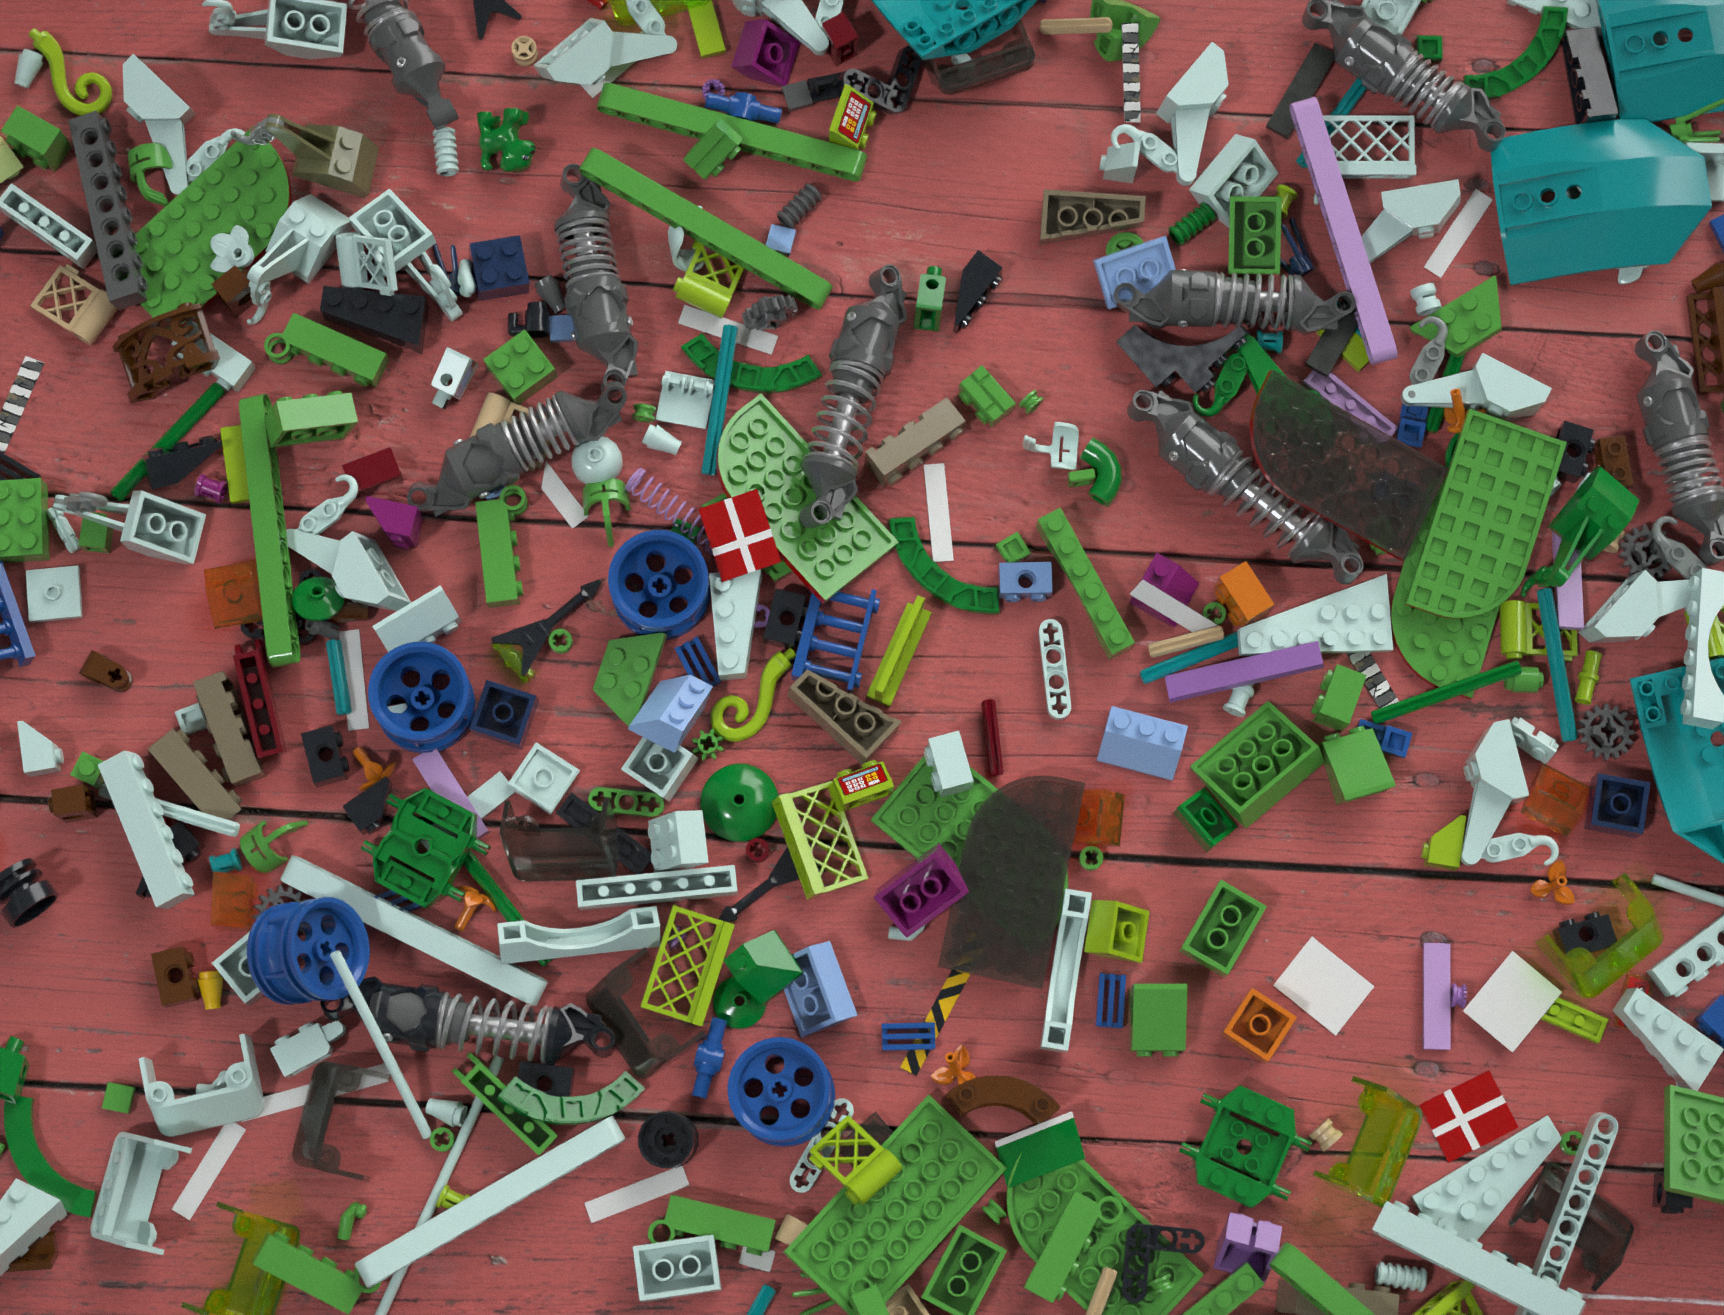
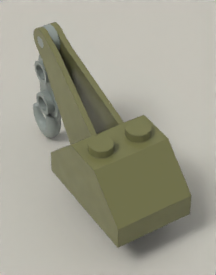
(322, 152)

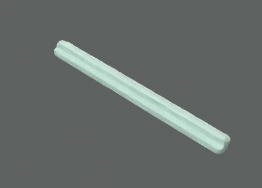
(190, 816)

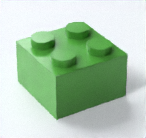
(36, 139)
(520, 368)
(1339, 697)

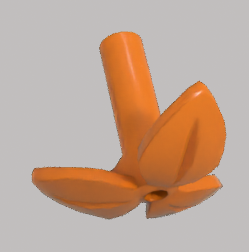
(1457, 413)
(372, 770)
(1557, 877)
(471, 901)
(957, 1062)

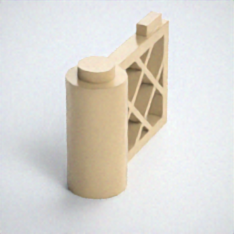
(94, 311)
(498, 409)

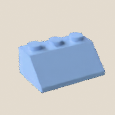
(671, 711)
(1142, 743)
(819, 994)

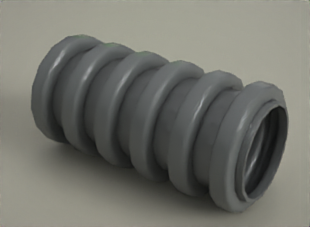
(799, 206)

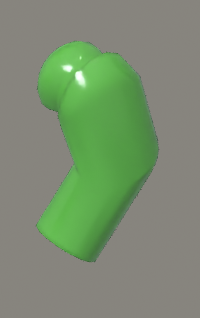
(348, 1217)

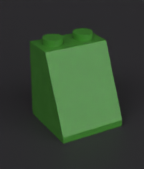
(1355, 765)
(1157, 1019)

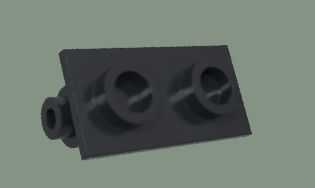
(826, 87)

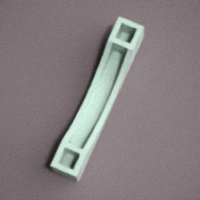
(1702, 699)
(529, 942)
(1065, 971)

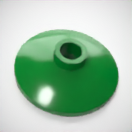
(319, 606)
(736, 1016)

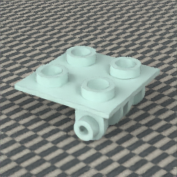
(685, 400)

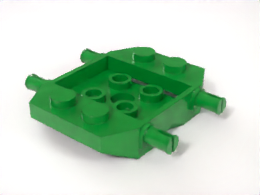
(441, 860)
(1266, 1149)

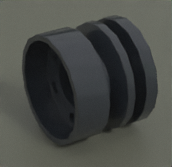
(23, 893)
(653, 1145)

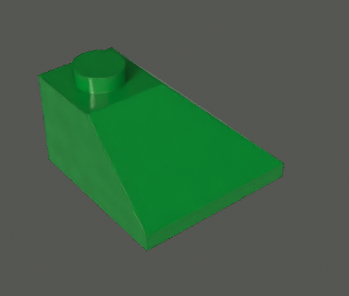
(763, 966)

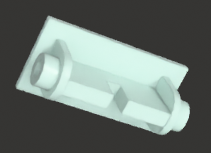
(1539, 747)

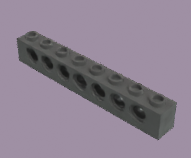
(84, 132)

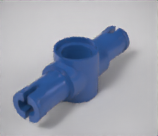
(743, 106)
(709, 1058)

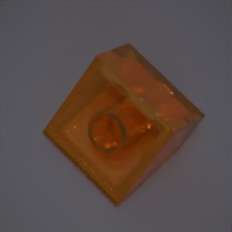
(233, 594)
(1555, 800)
(1100, 819)
(233, 902)

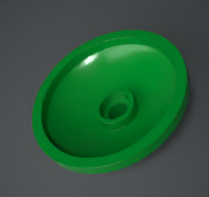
(743, 820)

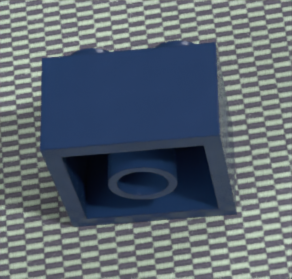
(499, 268)
(504, 714)
(1617, 805)

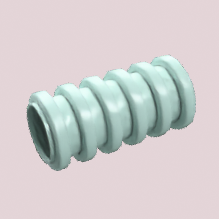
(445, 151)
(1400, 1276)

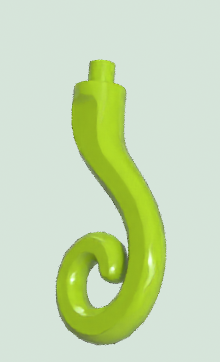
(52, 51)
(771, 673)

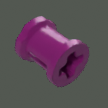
(211, 488)

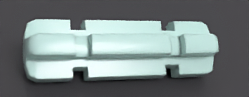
(64, 530)

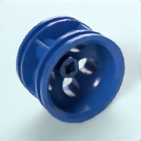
(632, 561)
(387, 685)
(328, 928)
(819, 1094)

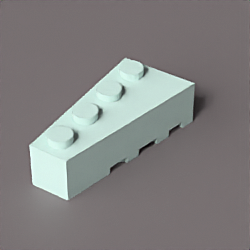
(734, 619)
(1673, 1042)
(25, 1217)

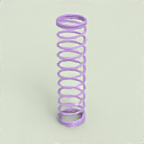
(638, 475)

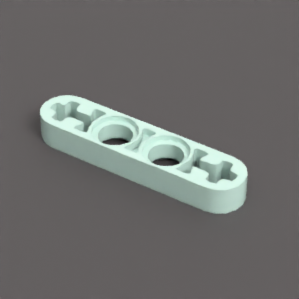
(1057, 669)
(826, 1151)

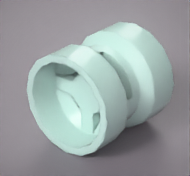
(1425, 299)

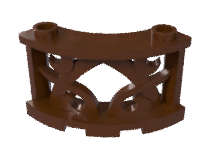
(146, 385)
(1003, 1092)

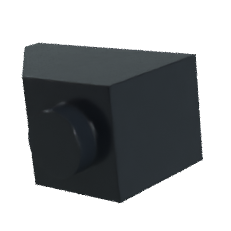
(370, 807)

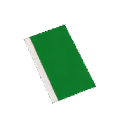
(1042, 1149)

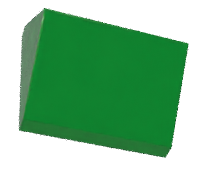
(1205, 819)

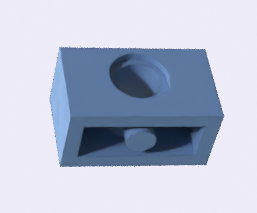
(1038, 572)

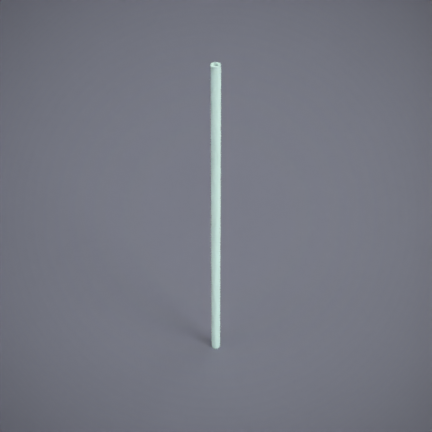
(439, 1185)

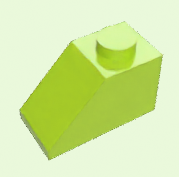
(1445, 847)

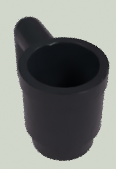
(535, 321)

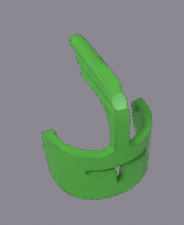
(159, 158)
(614, 491)
(256, 858)

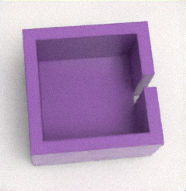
(1246, 1241)

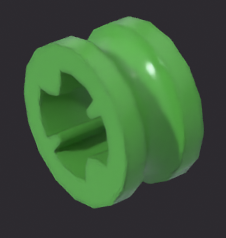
(1031, 402)
(643, 412)
(1210, 607)
(560, 633)
(1099, 859)
(441, 1130)
(1566, 1137)
(994, 1211)
(1161, 1284)

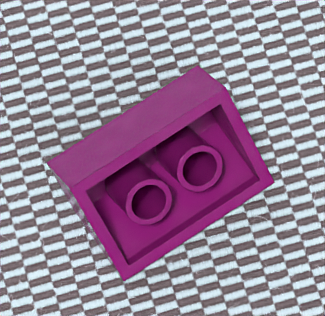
(921, 890)

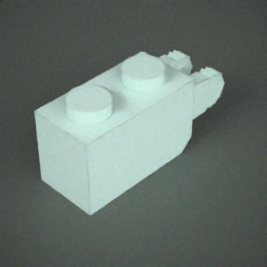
(307, 1047)

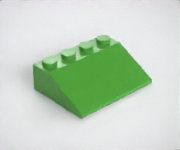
(1258, 764)

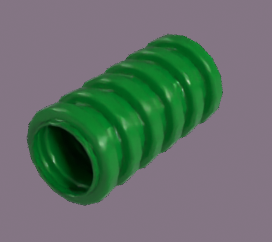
(1191, 224)

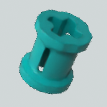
(1276, 338)
(226, 862)

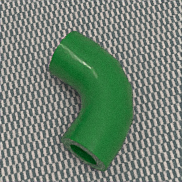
(1107, 472)

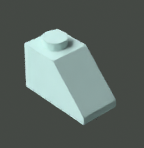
(1120, 164)
(38, 753)

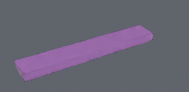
(1244, 671)

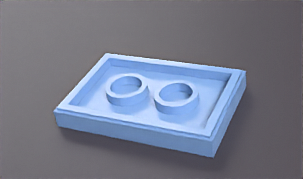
(1138, 265)

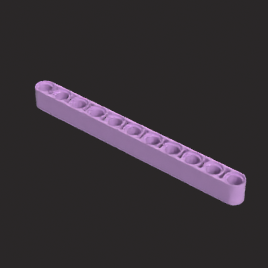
(1343, 230)

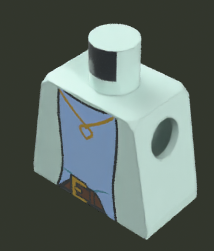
(455, 367)

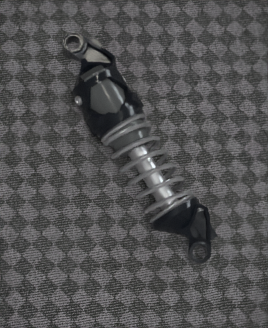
(432, 1019)

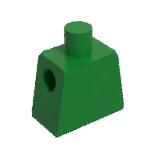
(930, 300)
(12, 1070)

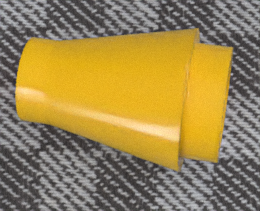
(210, 986)

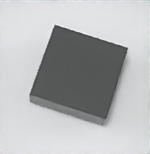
(797, 96)

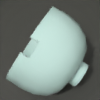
(596, 461)

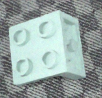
(1715, 167)

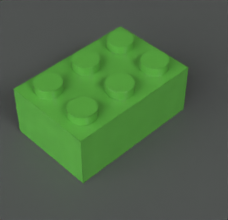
(1254, 235)
(310, 419)
(24, 521)
(1222, 928)
(963, 1273)

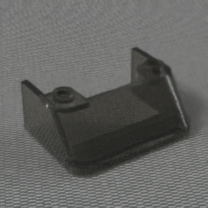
(1012, 59)
(560, 852)
(640, 1053)
(309, 1144)
(1604, 1230)

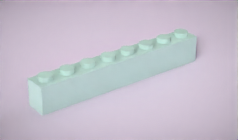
(1474, 1264)

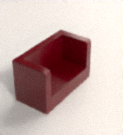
(841, 38)
(374, 469)

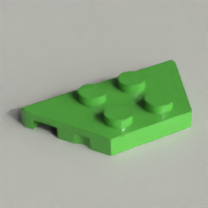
(1468, 318)
(628, 673)

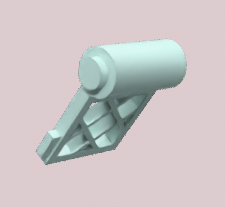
(355, 262)

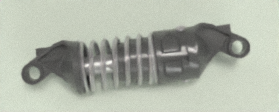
(1210, 298)

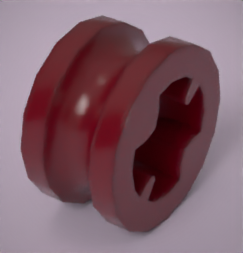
(751, 855)

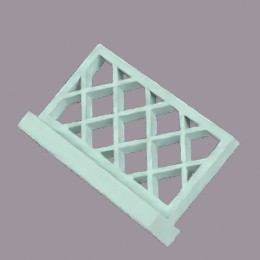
(1375, 169)

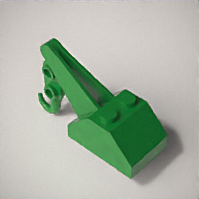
(1249, 360)
(1586, 525)

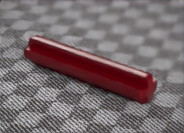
(992, 737)

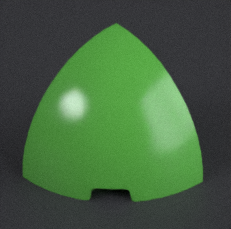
(1110, 44)

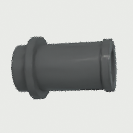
(322, 628)

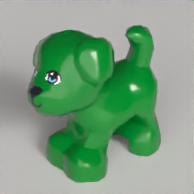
(516, 153)

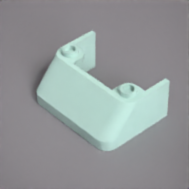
(235, 1103)
(130, 1191)

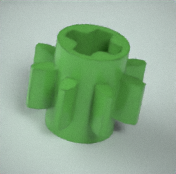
(704, 739)

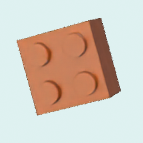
(1243, 596)
(1258, 1025)

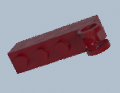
(259, 701)

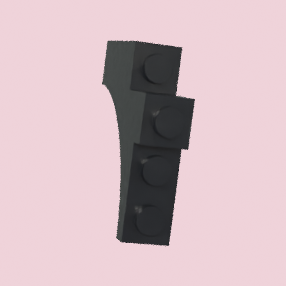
(1194, 364)

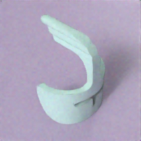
(680, 257)
(1070, 442)

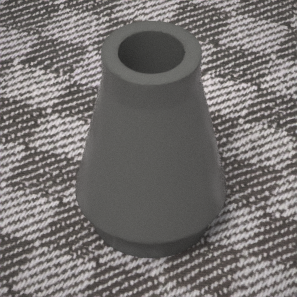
(551, 293)

